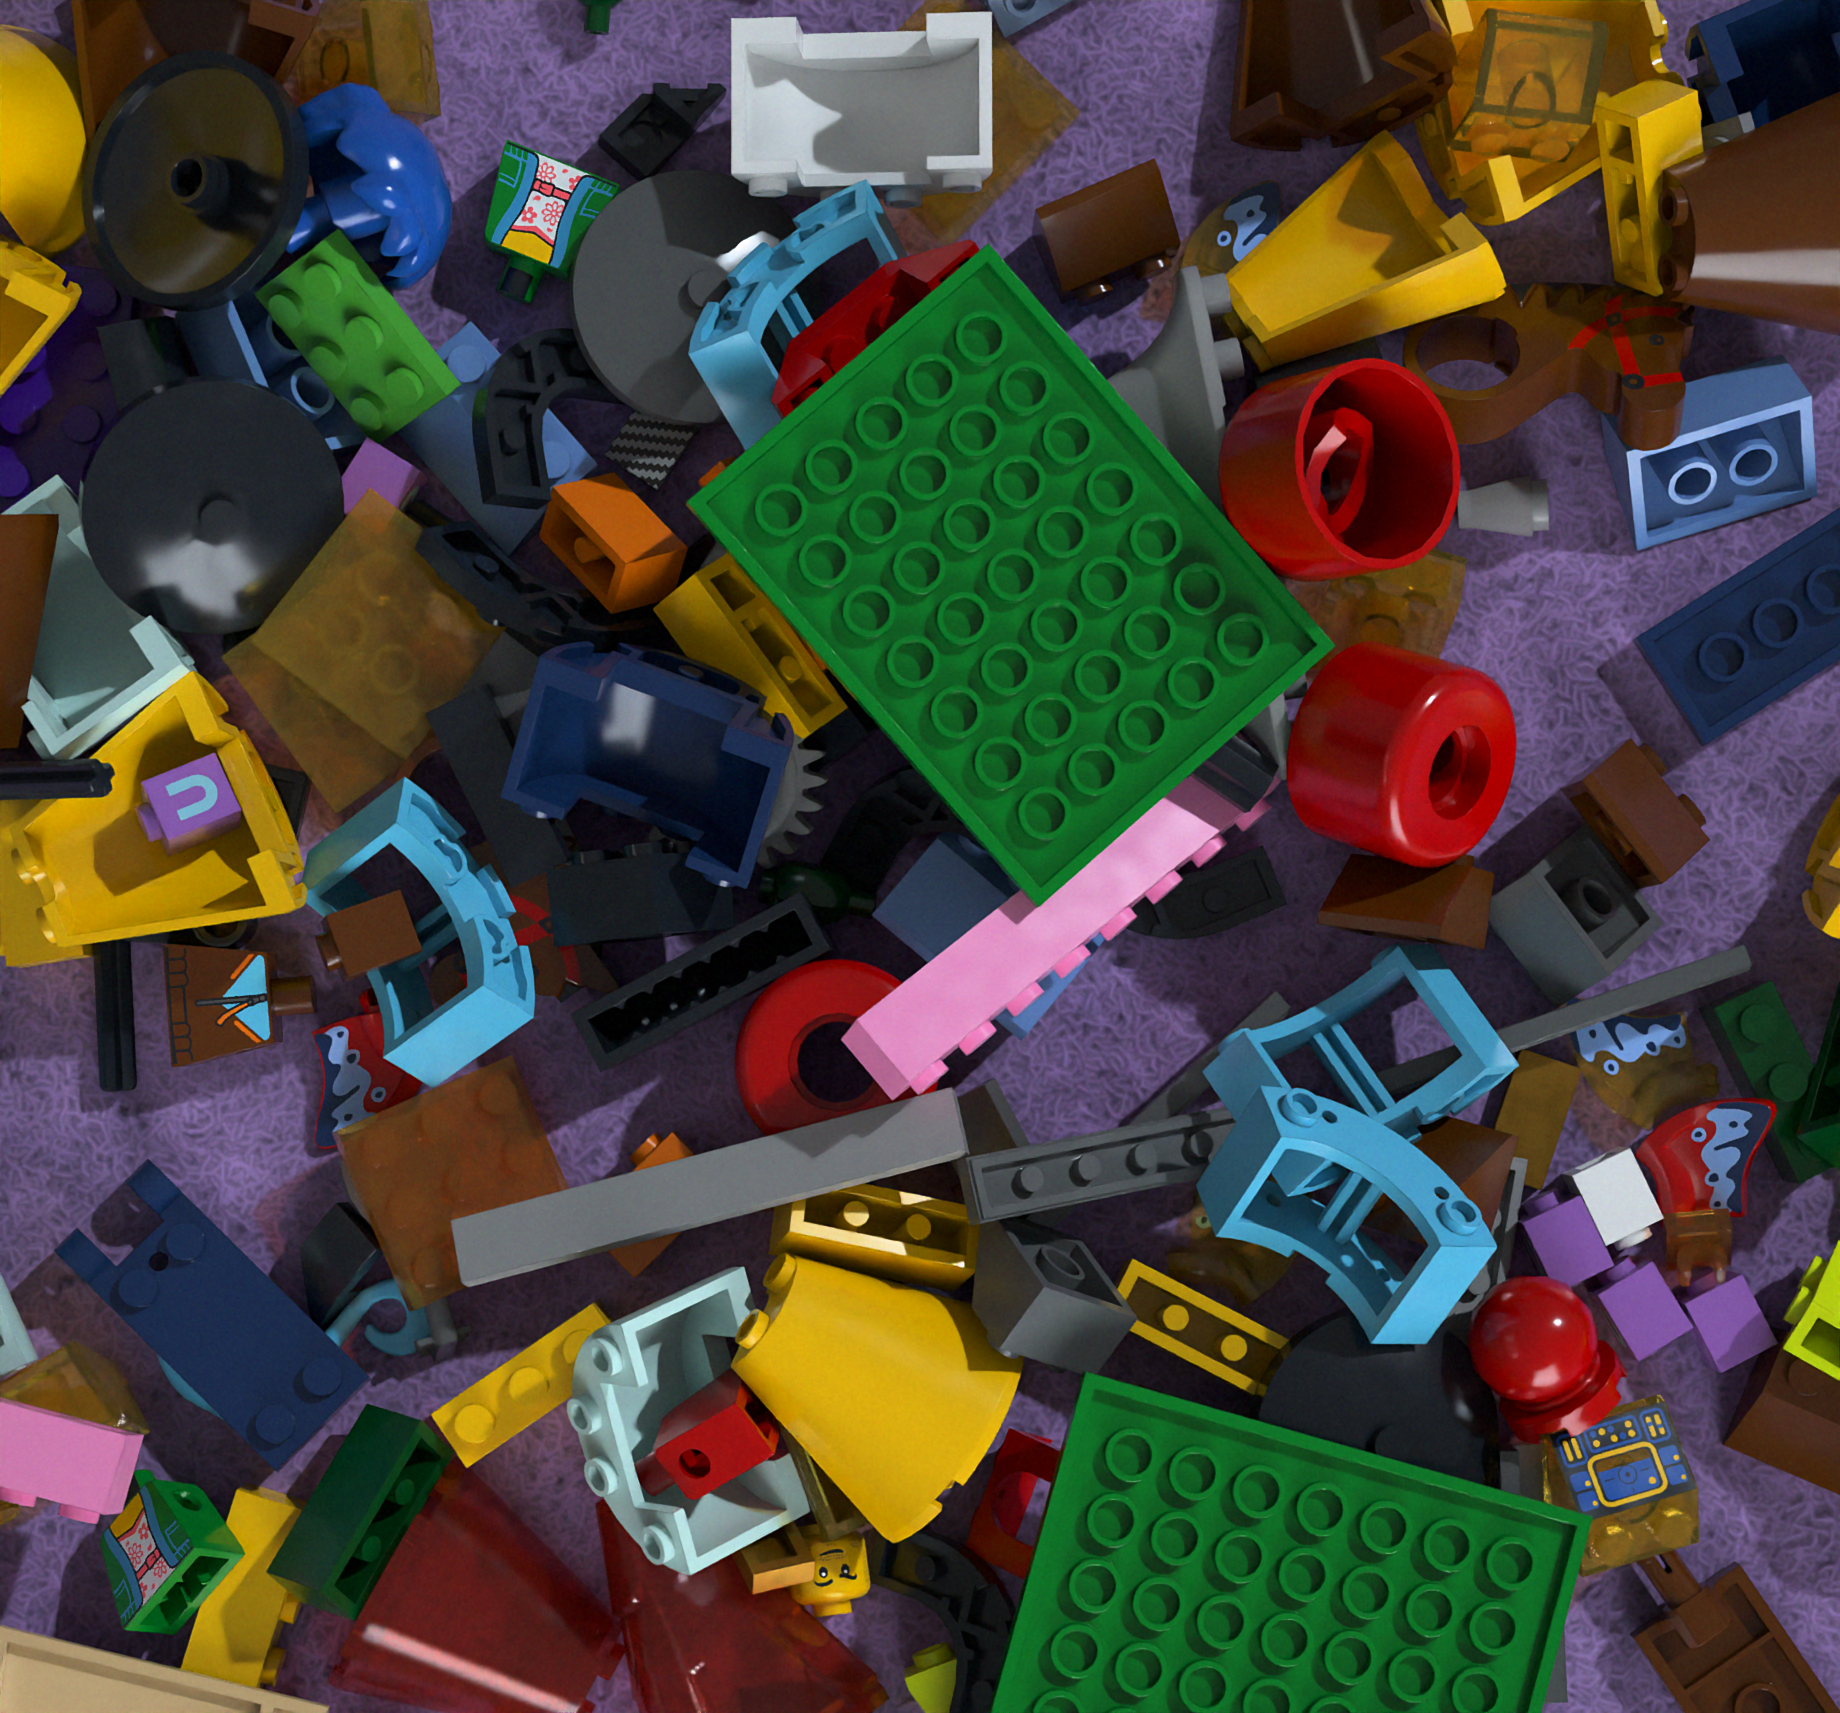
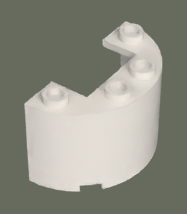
(862, 106)

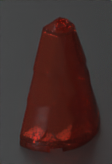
(720, 1649)

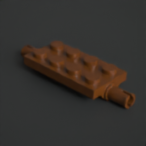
(1723, 1645)

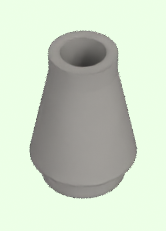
(1506, 507)

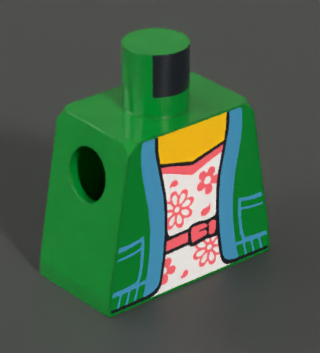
(540, 217)
(165, 1553)

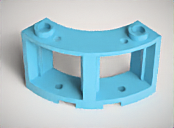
(763, 293)
(473, 907)
(1248, 1058)
(1373, 1287)

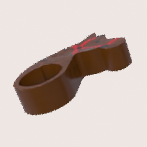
(1560, 339)
(555, 969)

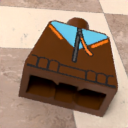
(228, 1001)

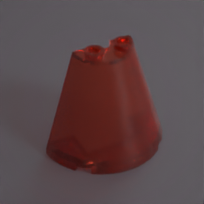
(478, 1615)

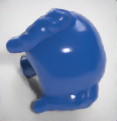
(374, 183)

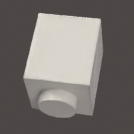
(1615, 1197)

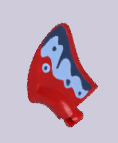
(355, 1073)
(1707, 1154)

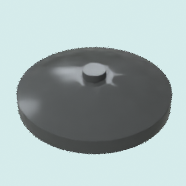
(648, 276)

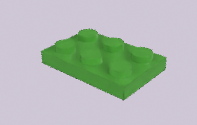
(357, 338)

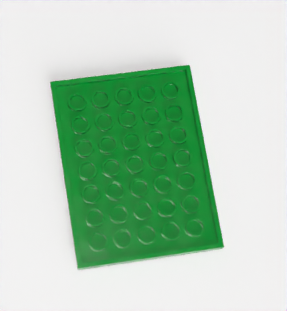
(1011, 575)
(1276, 1574)

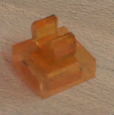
(1697, 1241)

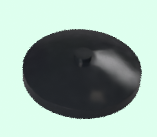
(195, 181)
(208, 502)
(1384, 1398)

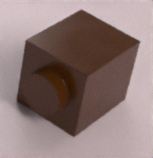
(368, 936)

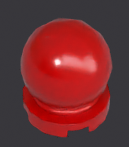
(1543, 1357)

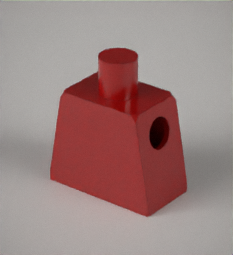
(710, 1439)

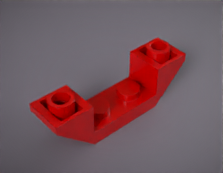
(860, 319)

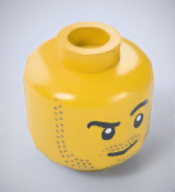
(839, 1573)

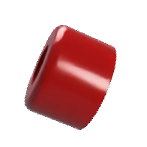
(1386, 460)
(1401, 754)
(781, 1023)

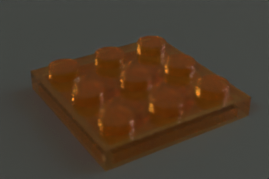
(442, 1160)

